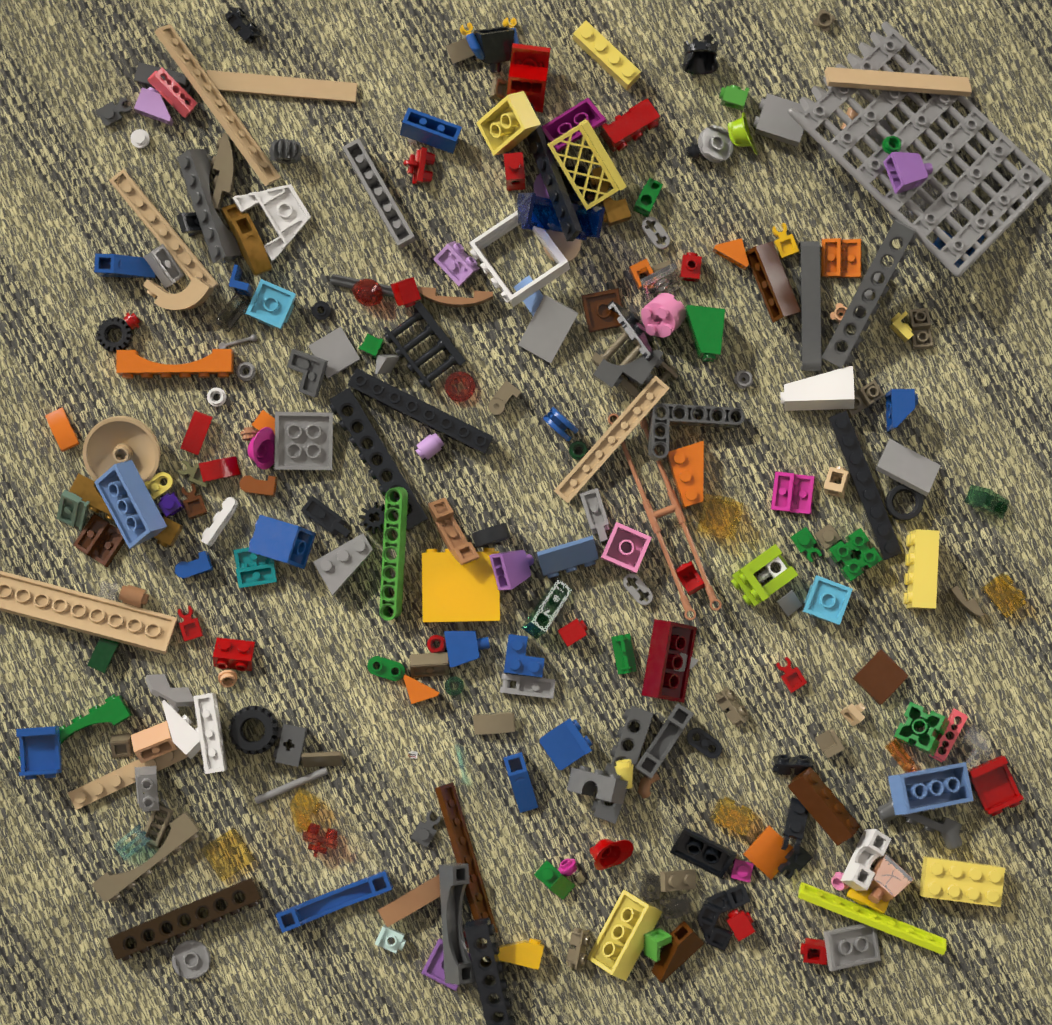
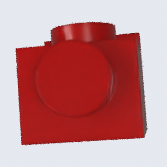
(810, 956)

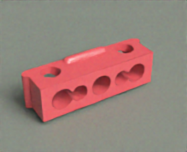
(172, 92)
(950, 742)

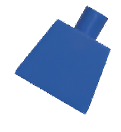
(464, 646)

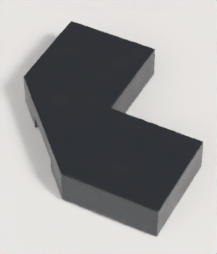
(713, 934)

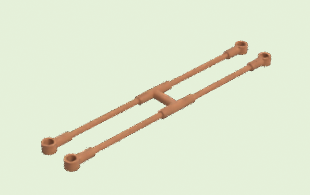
(653, 515)

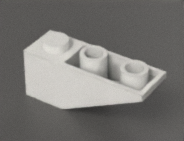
(181, 731)

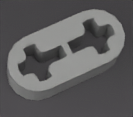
(652, 235)
(633, 592)

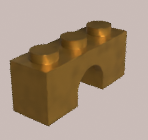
(615, 210)

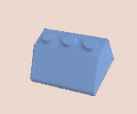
(568, 556)

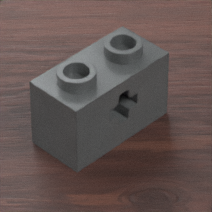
(292, 756)

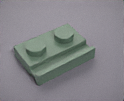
(72, 510)

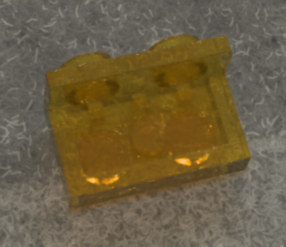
(1004, 594)

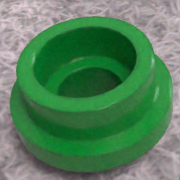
(894, 142)

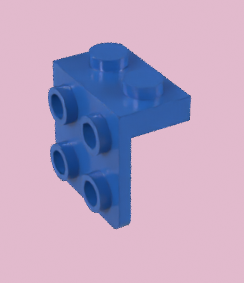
(565, 744)

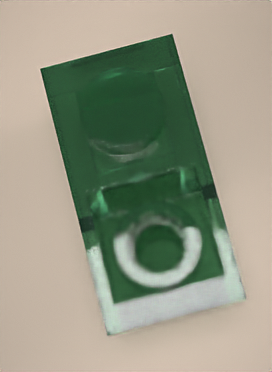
(987, 501)

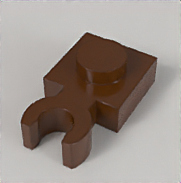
(194, 504)

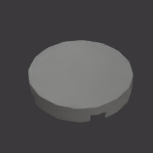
(715, 144)
(188, 954)

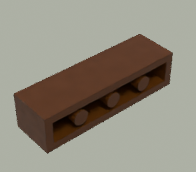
(772, 282)
(823, 806)

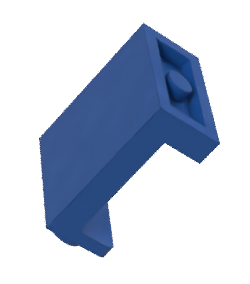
(39, 752)

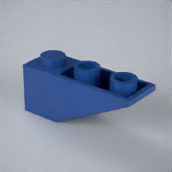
(122, 266)
(520, 782)

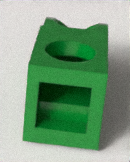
(648, 197)

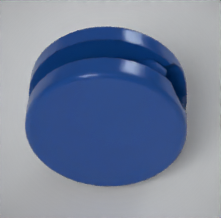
(560, 423)

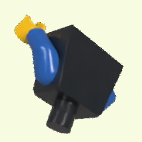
(492, 44)

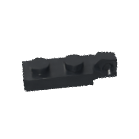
(325, 517)

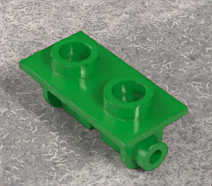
(624, 654)

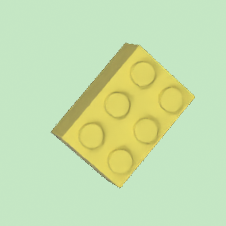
(508, 123)

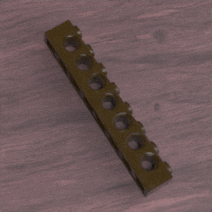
(119, 941)

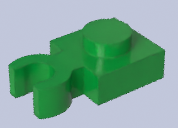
(803, 541)

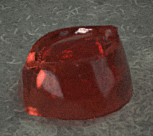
(367, 292)

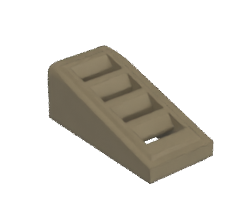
(157, 843)

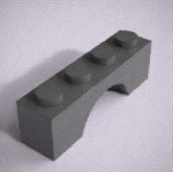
(664, 741)

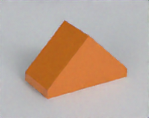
(733, 252)
(418, 691)

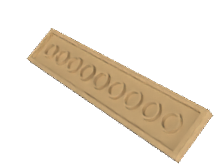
(86, 613)

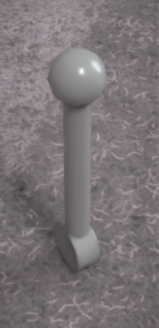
(253, 337)

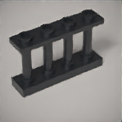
(443, 344)

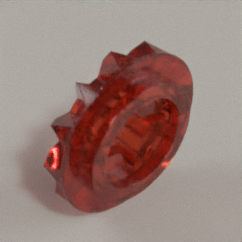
(454, 379)

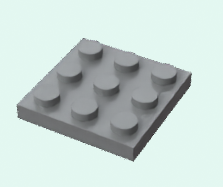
(303, 441)

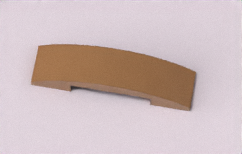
(479, 298)
(451, 532)

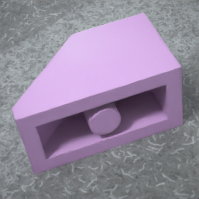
(152, 105)

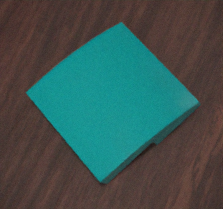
(253, 568)

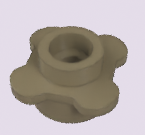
(824, 25)

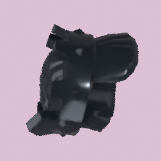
(700, 56)

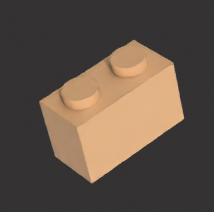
(153, 742)

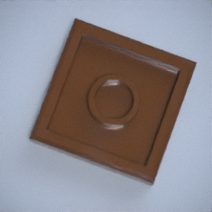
(597, 312)

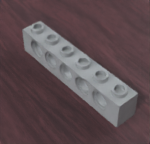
(378, 194)

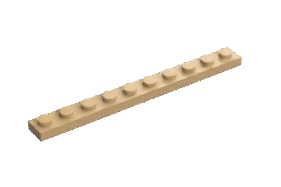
(217, 104)

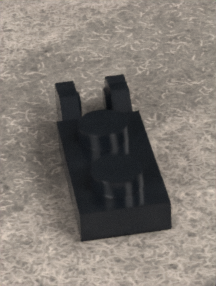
(794, 824)

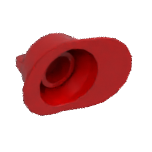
(611, 853)

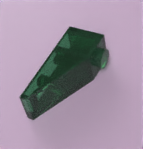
(547, 609)

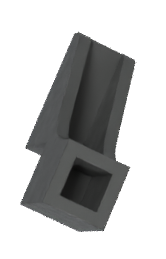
(637, 371)

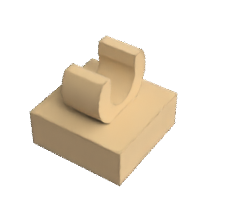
(853, 713)

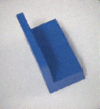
(238, 286)

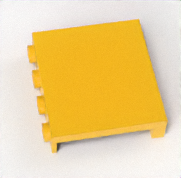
(459, 591)

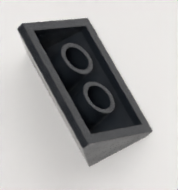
(703, 852)

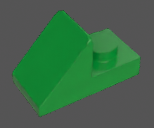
(554, 880)

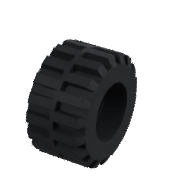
(236, 730)

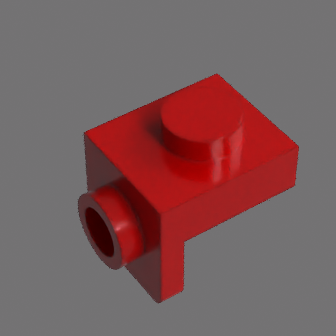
(689, 578)

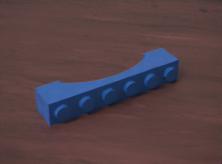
(334, 900)

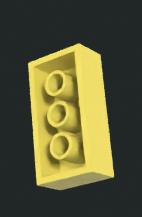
(922, 569)
(962, 881)

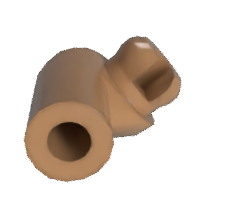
(645, 785)

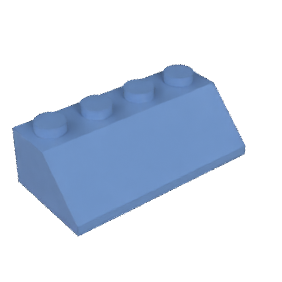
(130, 503)

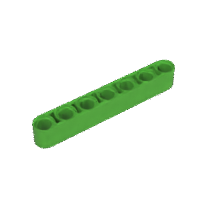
(398, 545)

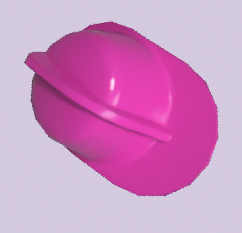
(262, 448)

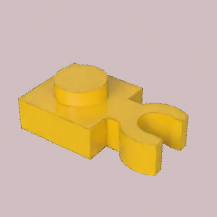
(785, 243)

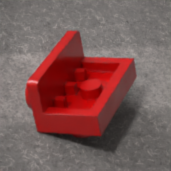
(233, 654)

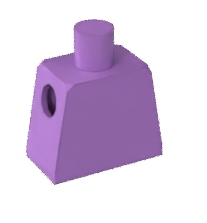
(906, 170)
(511, 568)

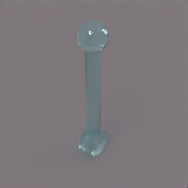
(464, 780)

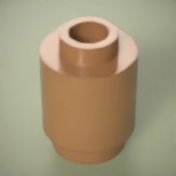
(133, 596)

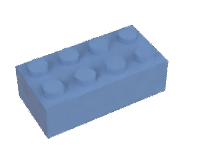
(930, 788)

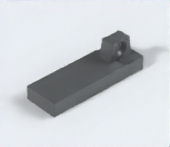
(144, 71)

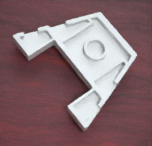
(282, 209)

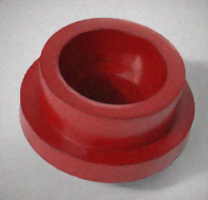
(132, 320)
(436, 638)

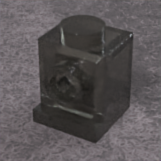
(650, 879)

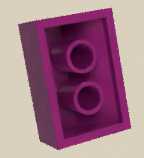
(571, 119)

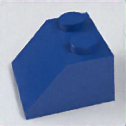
(898, 406)

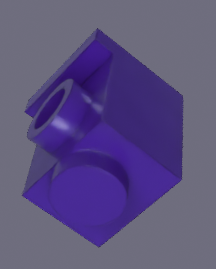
(170, 504)

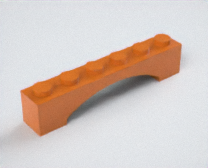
(218, 362)

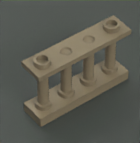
(628, 385)

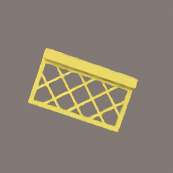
(601, 156)

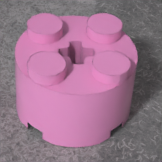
(663, 315)

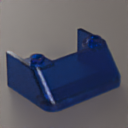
(540, 213)

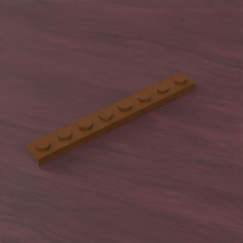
(464, 851)

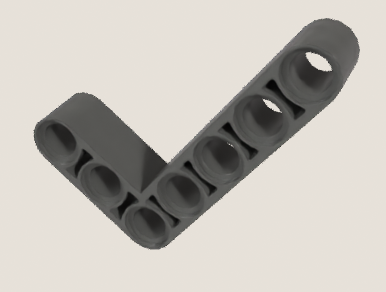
(687, 419)

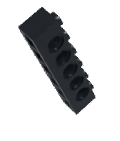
(484, 929)

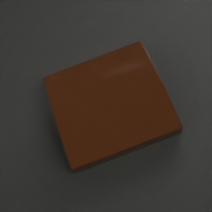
(100, 540)
(880, 677)

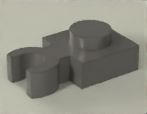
(111, 114)
(424, 832)

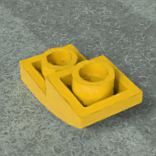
(861, 898)

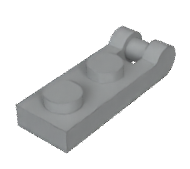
(528, 686)

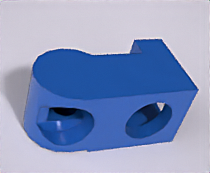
(195, 567)

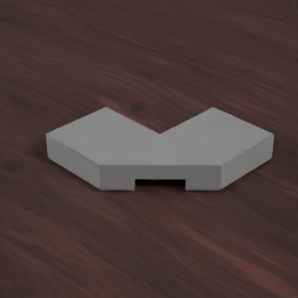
(160, 687)

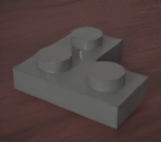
(312, 369)

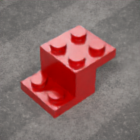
(529, 73)

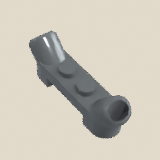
(948, 828)

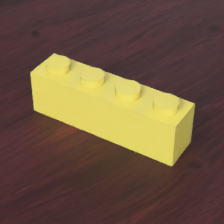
(606, 55)

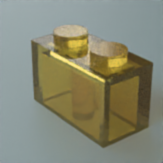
(732, 816)

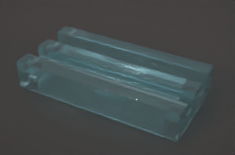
(141, 835)

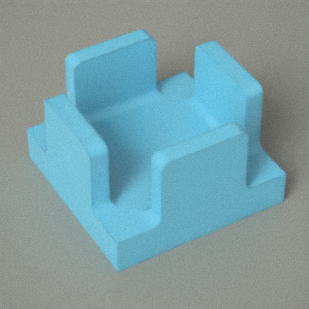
(271, 304)
(827, 600)

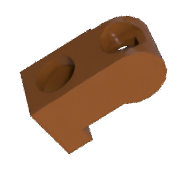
(259, 487)

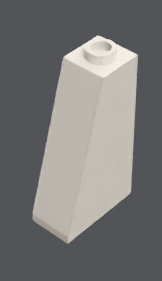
(821, 391)

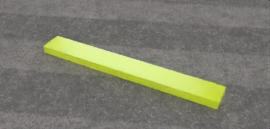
(872, 918)

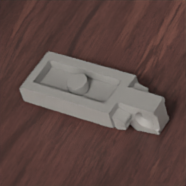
(595, 513)

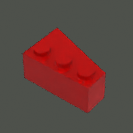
(630, 125)

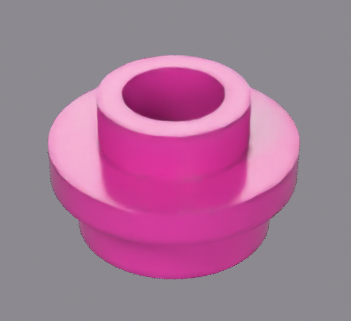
(567, 867)

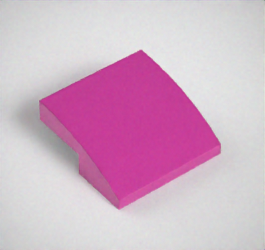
(793, 493)

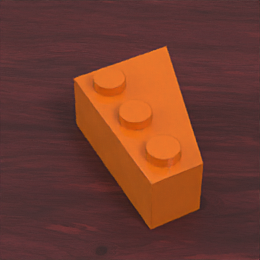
(688, 472)

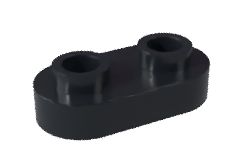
(704, 742)

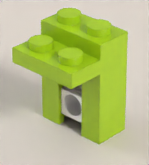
(749, 585)

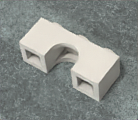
(870, 846)

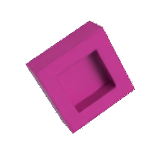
(742, 870)

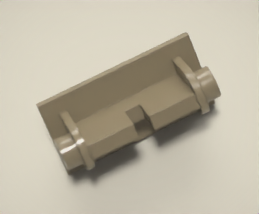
(737, 711)
(577, 957)

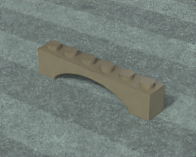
(111, 885)

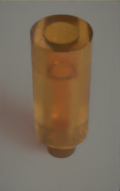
(900, 755)

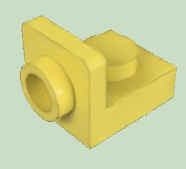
(901, 329)

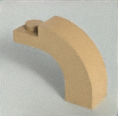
(191, 297)

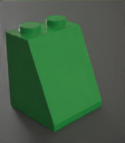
(706, 330)

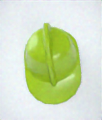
(740, 134)

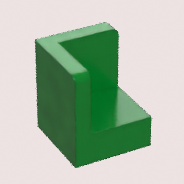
(372, 346)

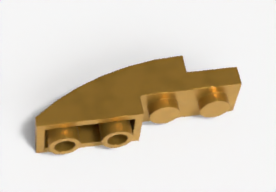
(248, 239)

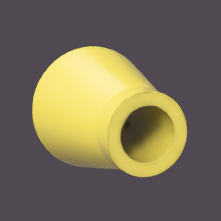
(625, 769)

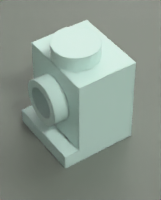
(387, 932)

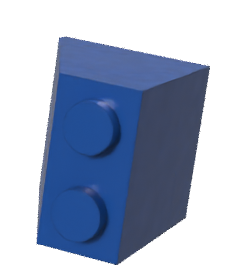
(281, 541)

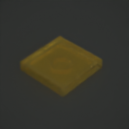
(227, 854)

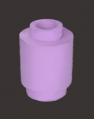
(429, 446)

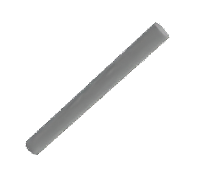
(291, 785)

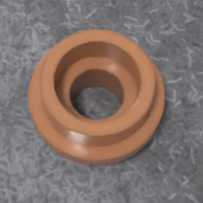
(248, 433)

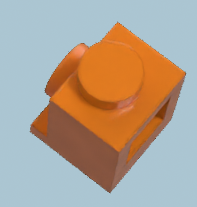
(639, 268)

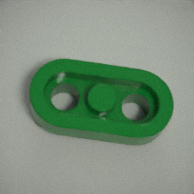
(386, 667)

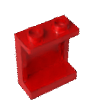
(995, 786)

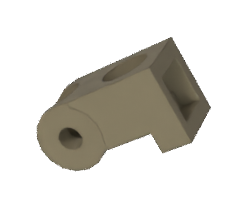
(502, 397)

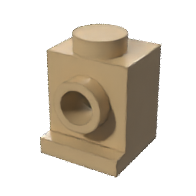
(833, 488)

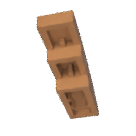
(410, 901)

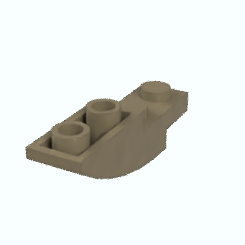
(224, 165)

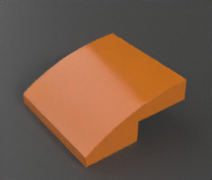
(841, 258)
(767, 852)

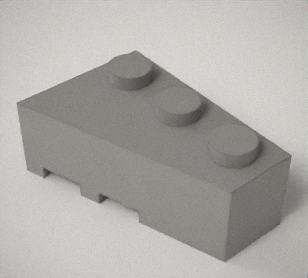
(343, 562)

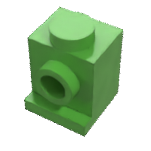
(733, 96)

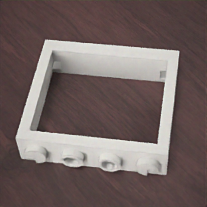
(498, 231)

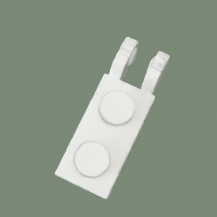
(220, 521)

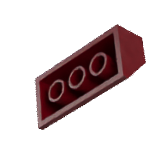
(664, 658)

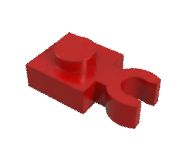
(190, 627)
(792, 677)

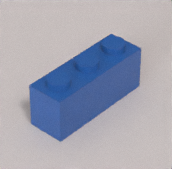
(430, 130)

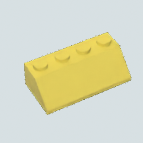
(623, 935)

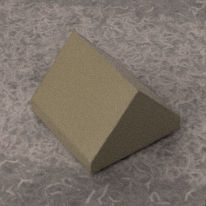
(498, 89)

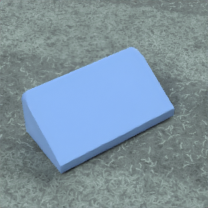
(532, 301)

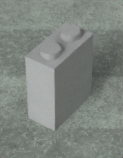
(776, 122)

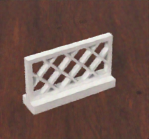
(210, 733)

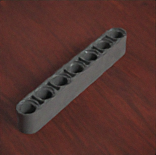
(810, 306)

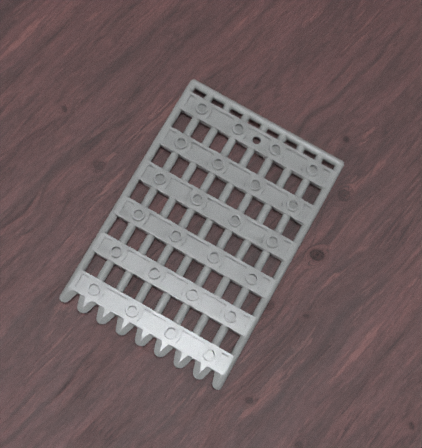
(946, 149)

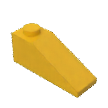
(522, 953)

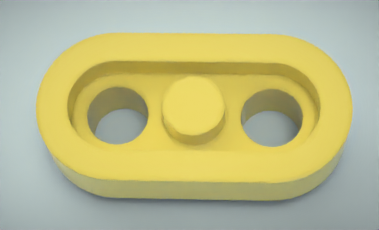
(155, 484)

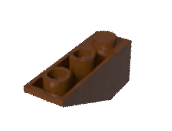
(673, 955)

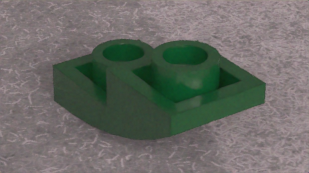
(103, 654)

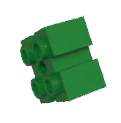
(852, 567)
(918, 717)

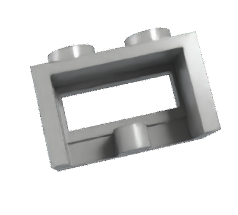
(147, 782)

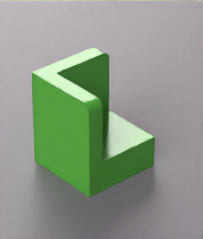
(654, 941)

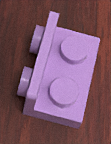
(456, 262)

